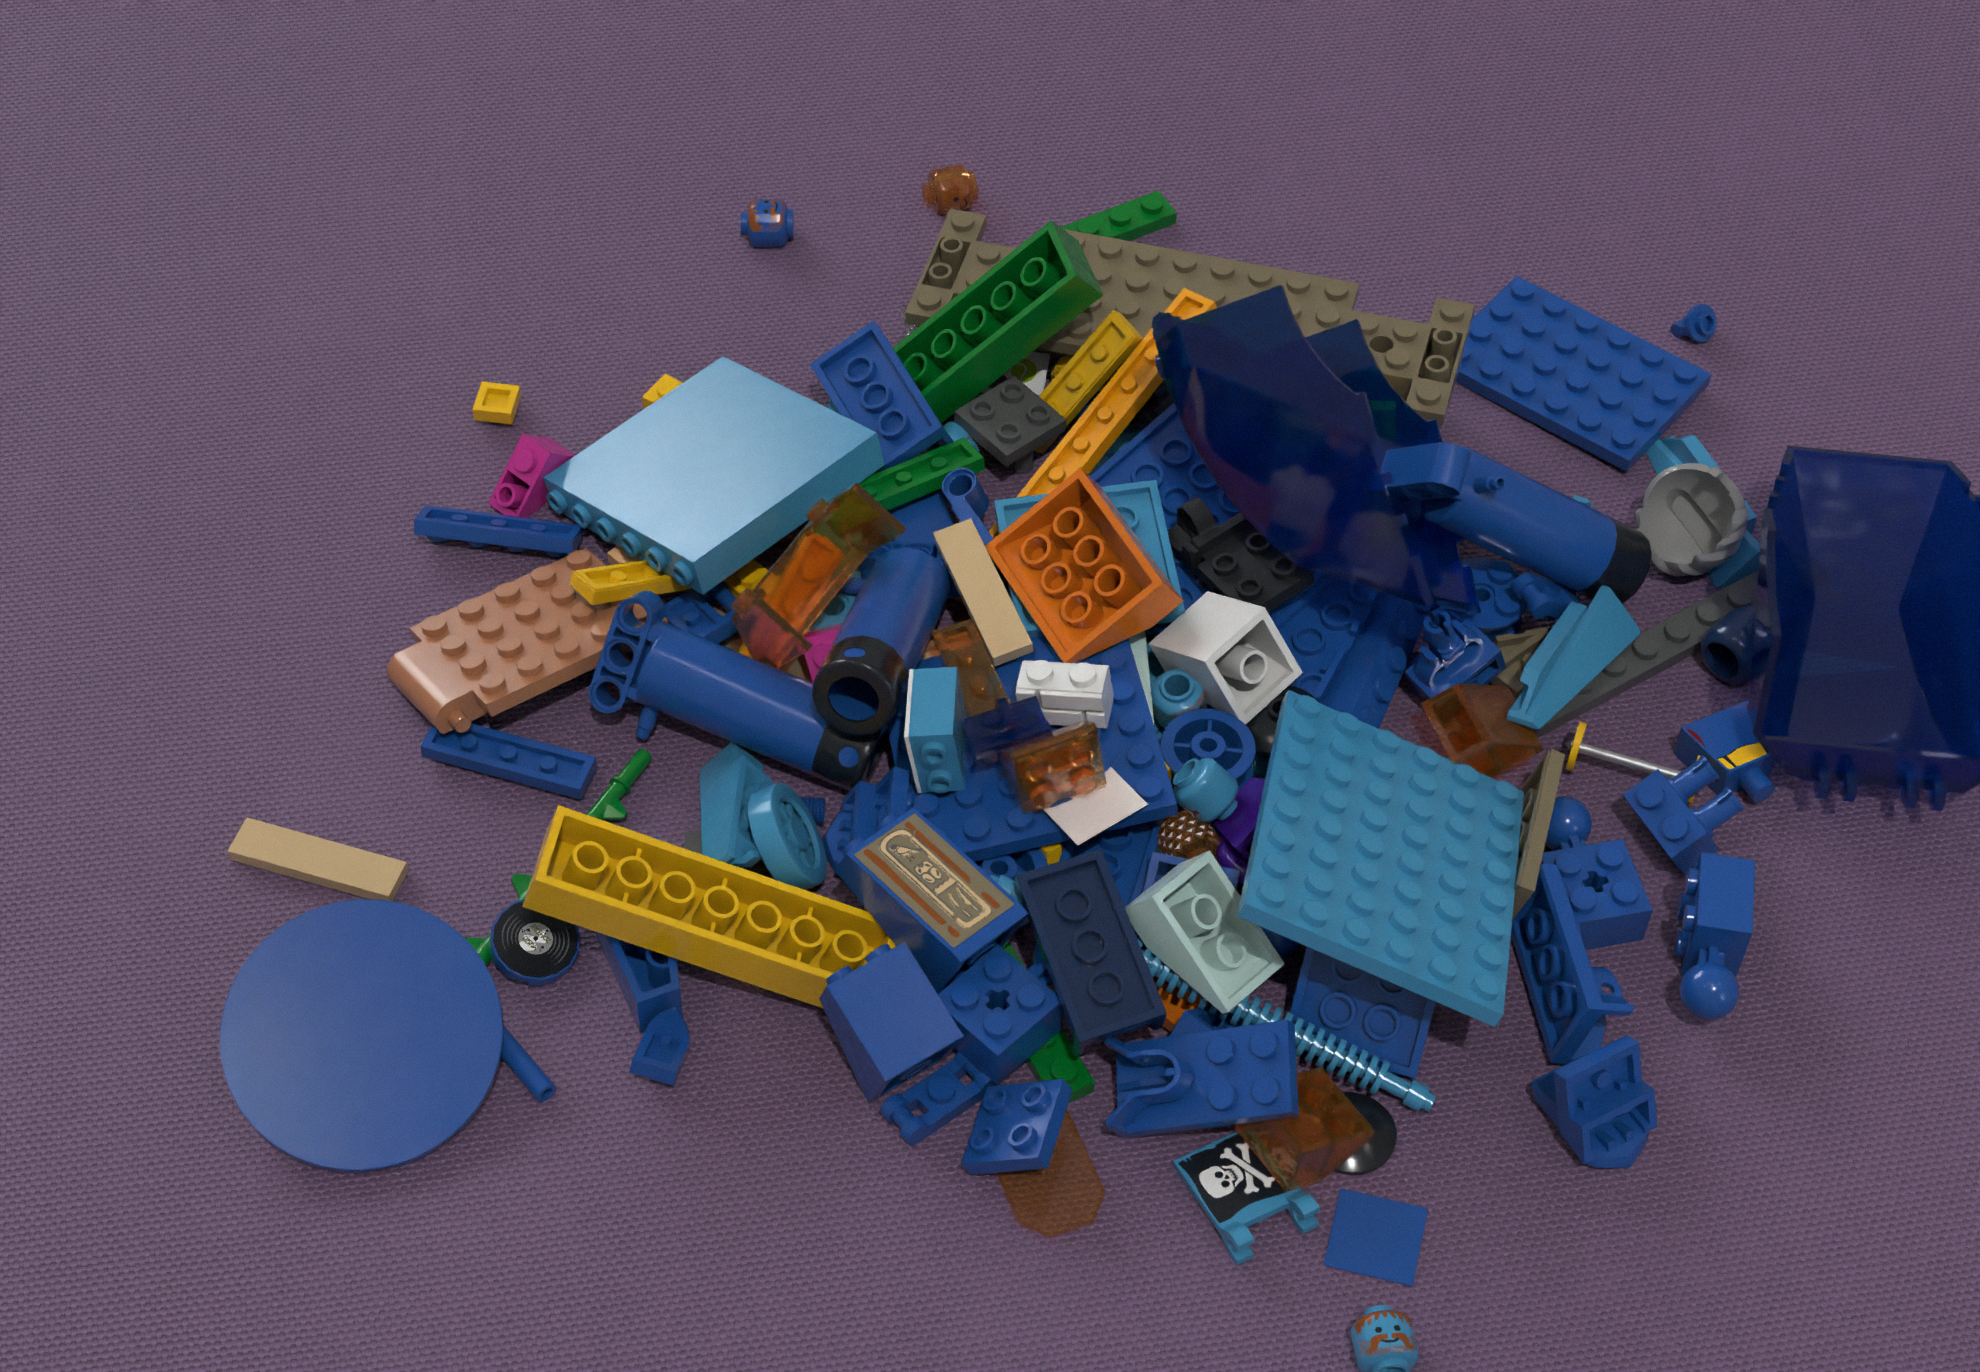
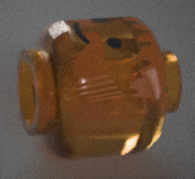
(950, 188)

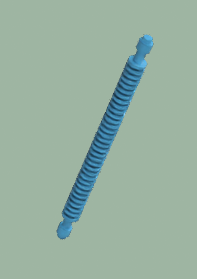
(1414, 1094)

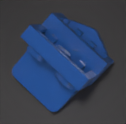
(863, 811)
(1601, 1104)

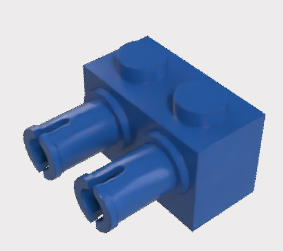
(1664, 810)

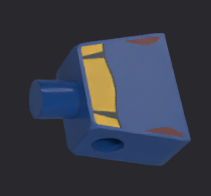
(1731, 750)

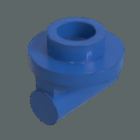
(1697, 324)

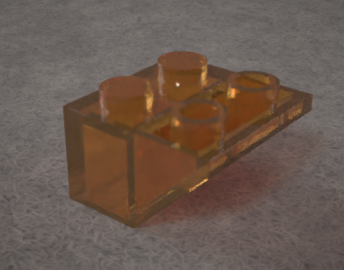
(1476, 728)
(1055, 766)
(1315, 1142)

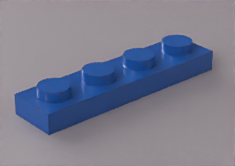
(483, 529)
(513, 758)

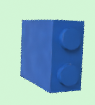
(888, 1020)

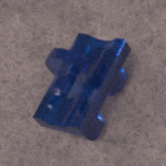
(1004, 727)

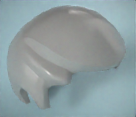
(1692, 519)

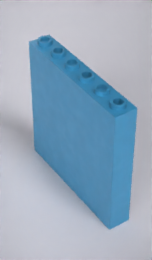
(713, 473)

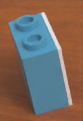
(935, 730)

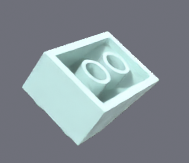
(1196, 932)

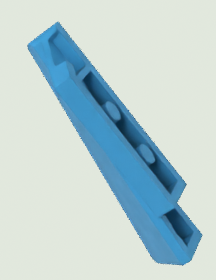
(1688, 449)
(1572, 657)
(724, 799)

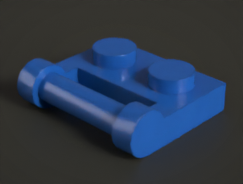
(696, 616)

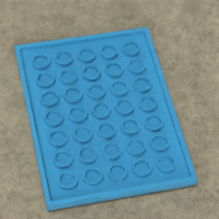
(1386, 858)

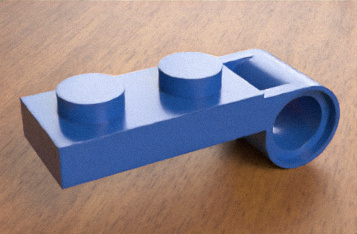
(968, 501)

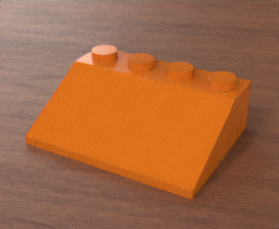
(1082, 570)

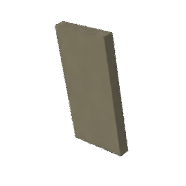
(1538, 805)

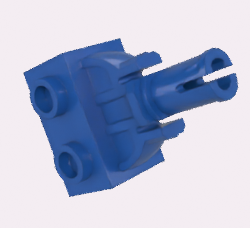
(1454, 656)

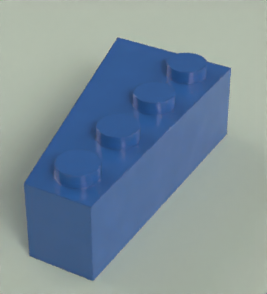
(645, 978)

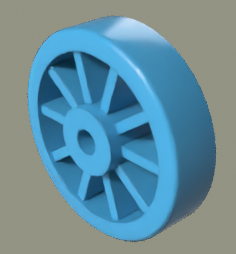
(787, 836)

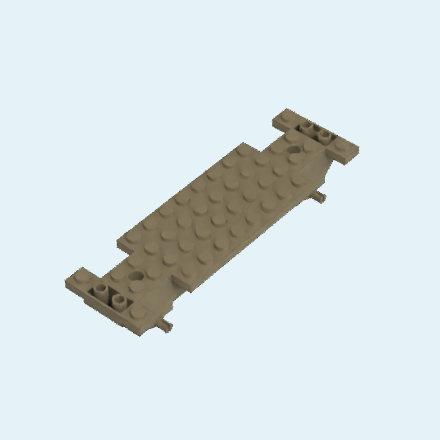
(1146, 279)

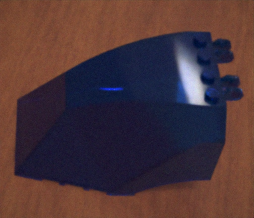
(1301, 445)
(1869, 624)

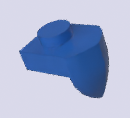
(662, 1048)

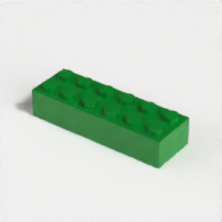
(999, 319)

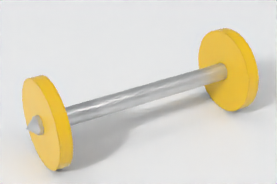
(1576, 747)

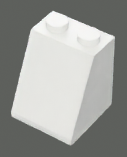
(1230, 652)

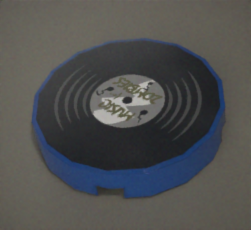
(532, 945)

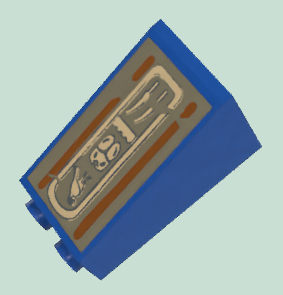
(929, 896)

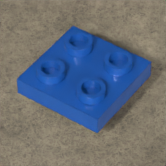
(1017, 1127)

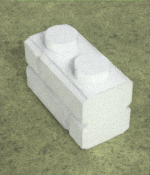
(1068, 691)

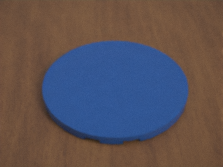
(361, 1035)

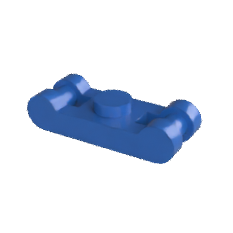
(1543, 596)
(938, 1097)

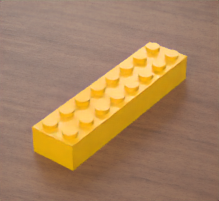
(697, 907)

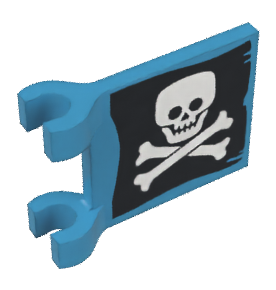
(1240, 1192)

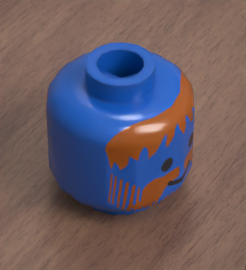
(768, 223)

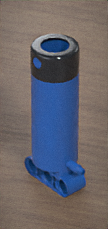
(1519, 518)
(882, 635)
(725, 696)

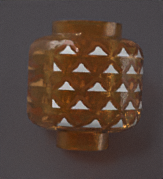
(1187, 836)

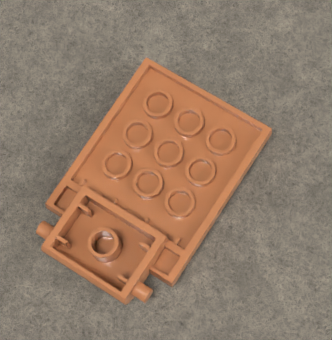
(505, 646)

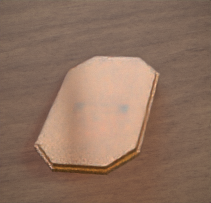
(1059, 1196)

